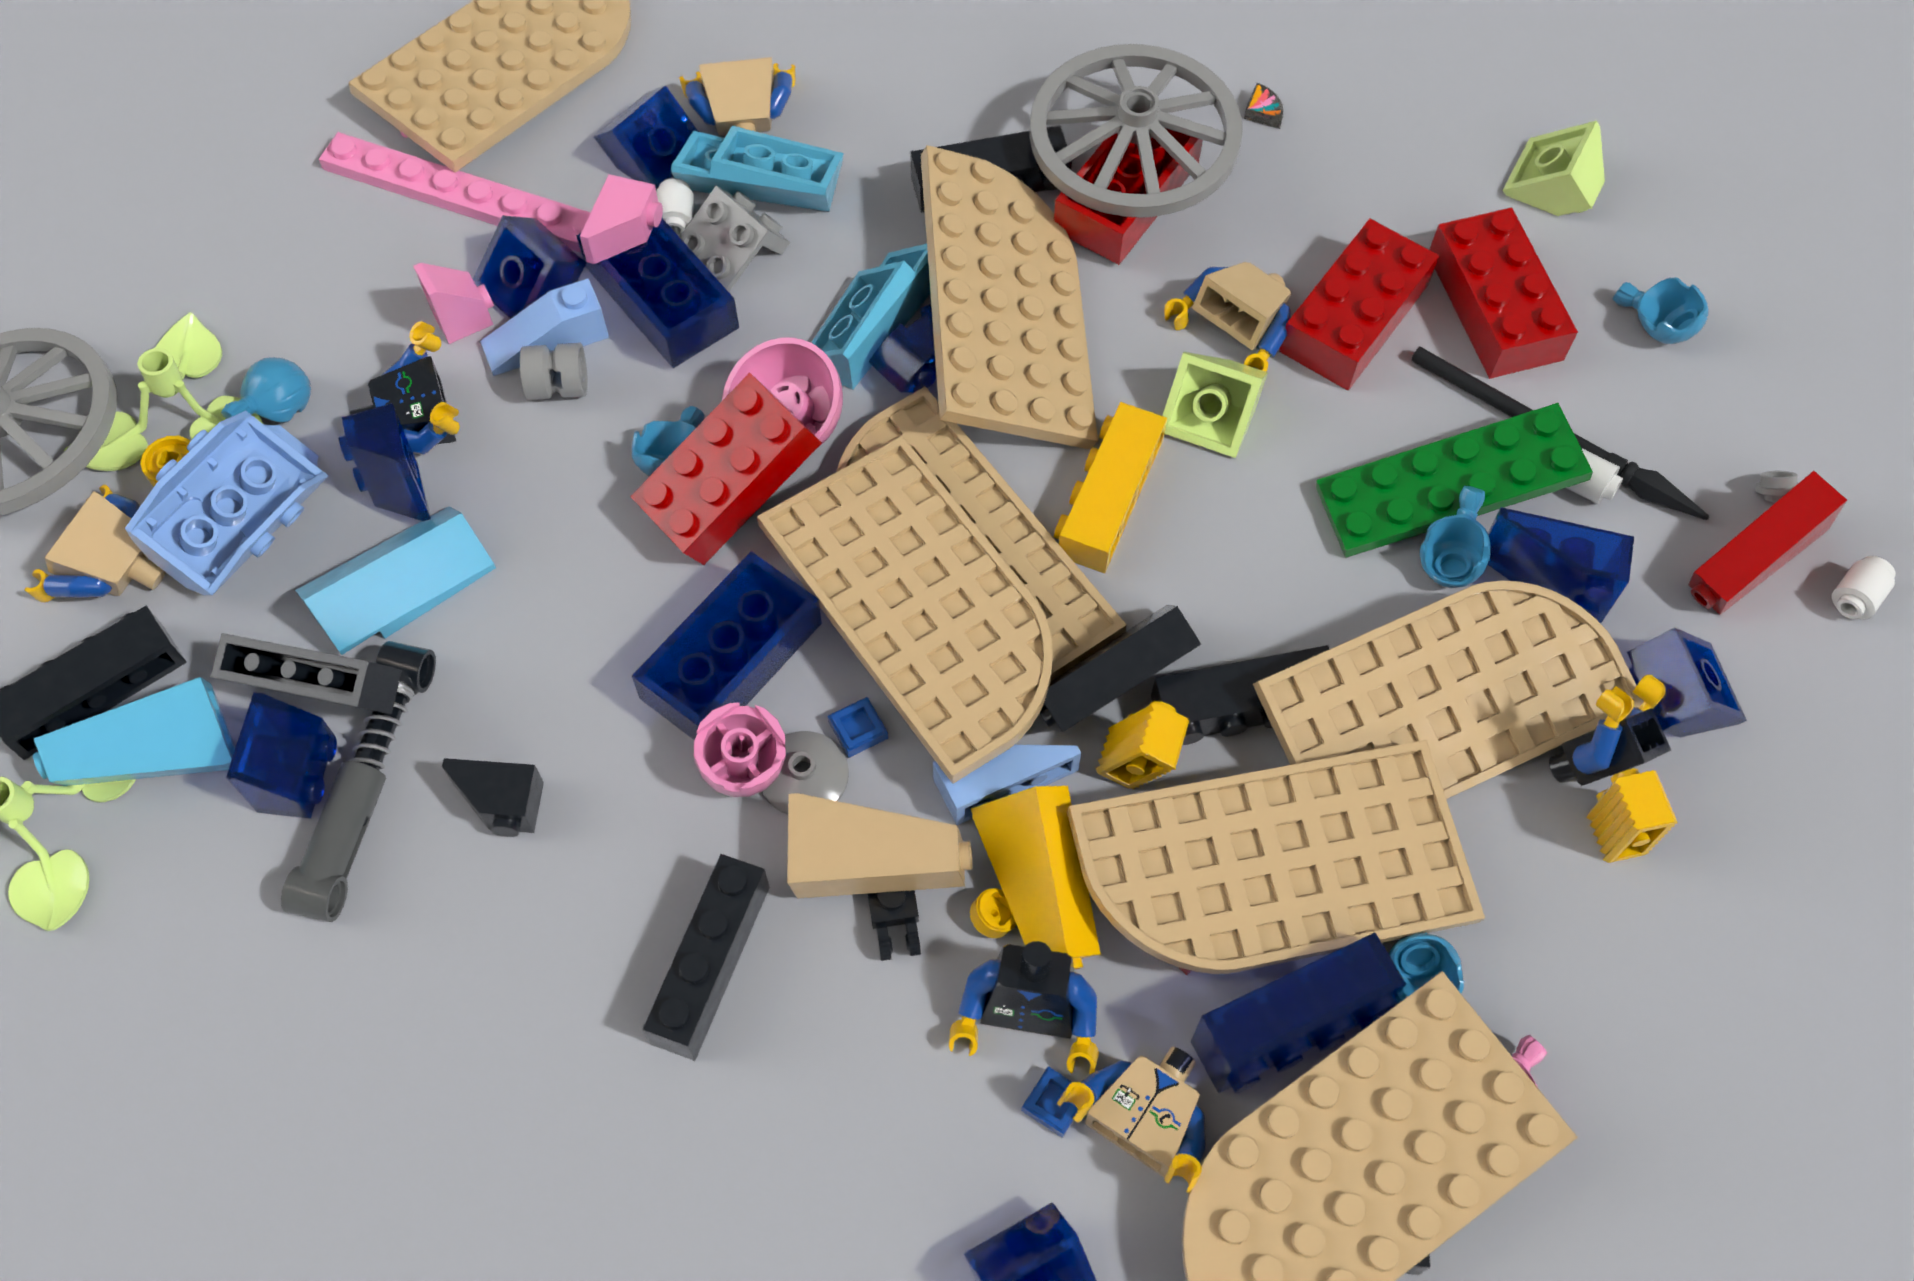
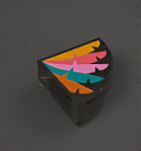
(1264, 107)

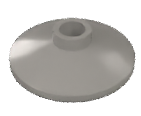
(824, 778)

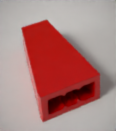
(1767, 543)

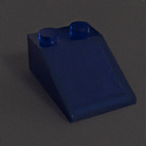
(1563, 556)

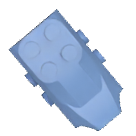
(224, 501)

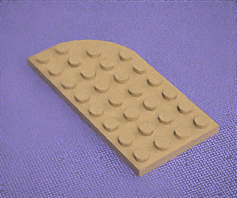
(491, 70)
(1004, 305)
(921, 603)
(1073, 607)
(1474, 674)
(1279, 861)
(1372, 1153)

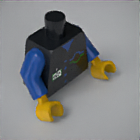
(417, 393)
(1616, 741)
(1033, 993)

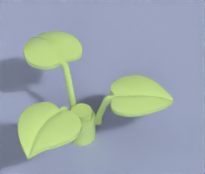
(184, 350)
(56, 886)

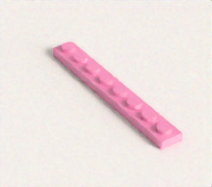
(447, 189)

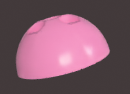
(799, 378)

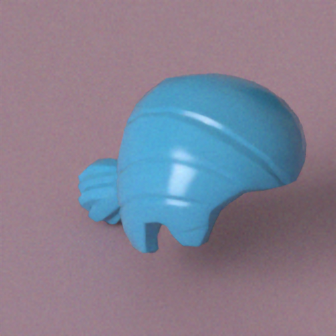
(1667, 310)
(272, 390)
(662, 438)
(1457, 545)
(1423, 957)

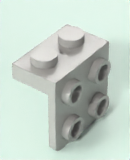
(730, 234)

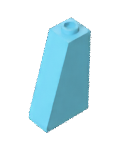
(148, 738)

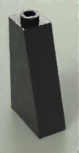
(1118, 667)

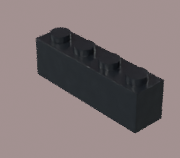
(1007, 151)
(306, 673)
(87, 680)
(1224, 695)
(707, 957)

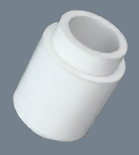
(676, 203)
(1603, 482)
(1864, 588)

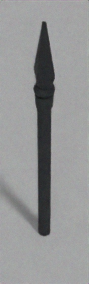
(1646, 483)

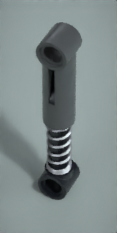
(320, 882)

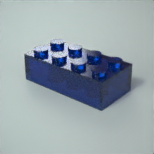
(668, 295)
(728, 645)
(1296, 1014)

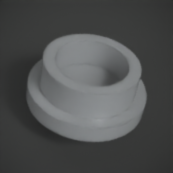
(1776, 484)

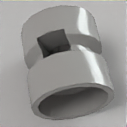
(539, 368)

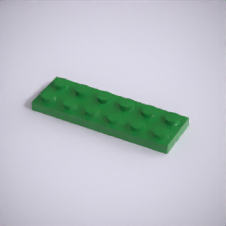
(1419, 486)

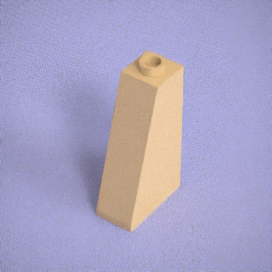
(868, 850)

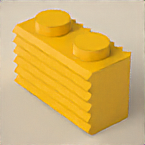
(1143, 745)
(1631, 815)

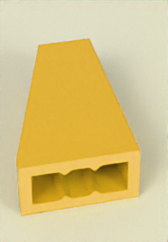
(1040, 868)

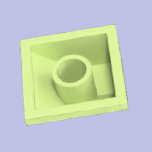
(1560, 170)
(1213, 402)

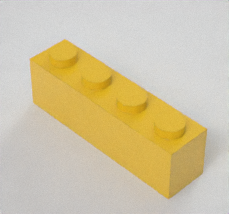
(1111, 486)

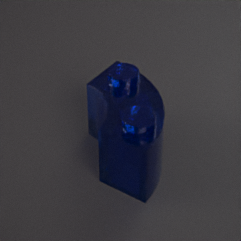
(908, 355)

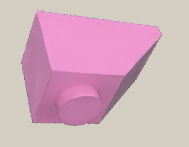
(620, 218)
(455, 300)

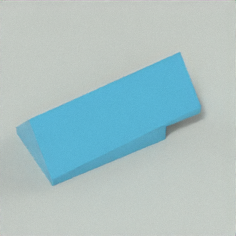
(760, 168)
(872, 310)
(397, 580)

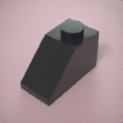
(499, 793)

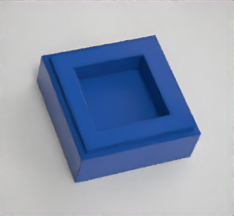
(858, 727)
(1043, 1100)

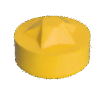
(992, 914)

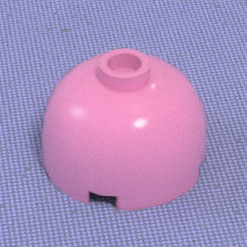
(739, 749)

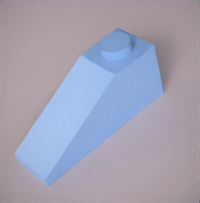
(556, 318)
(1006, 774)

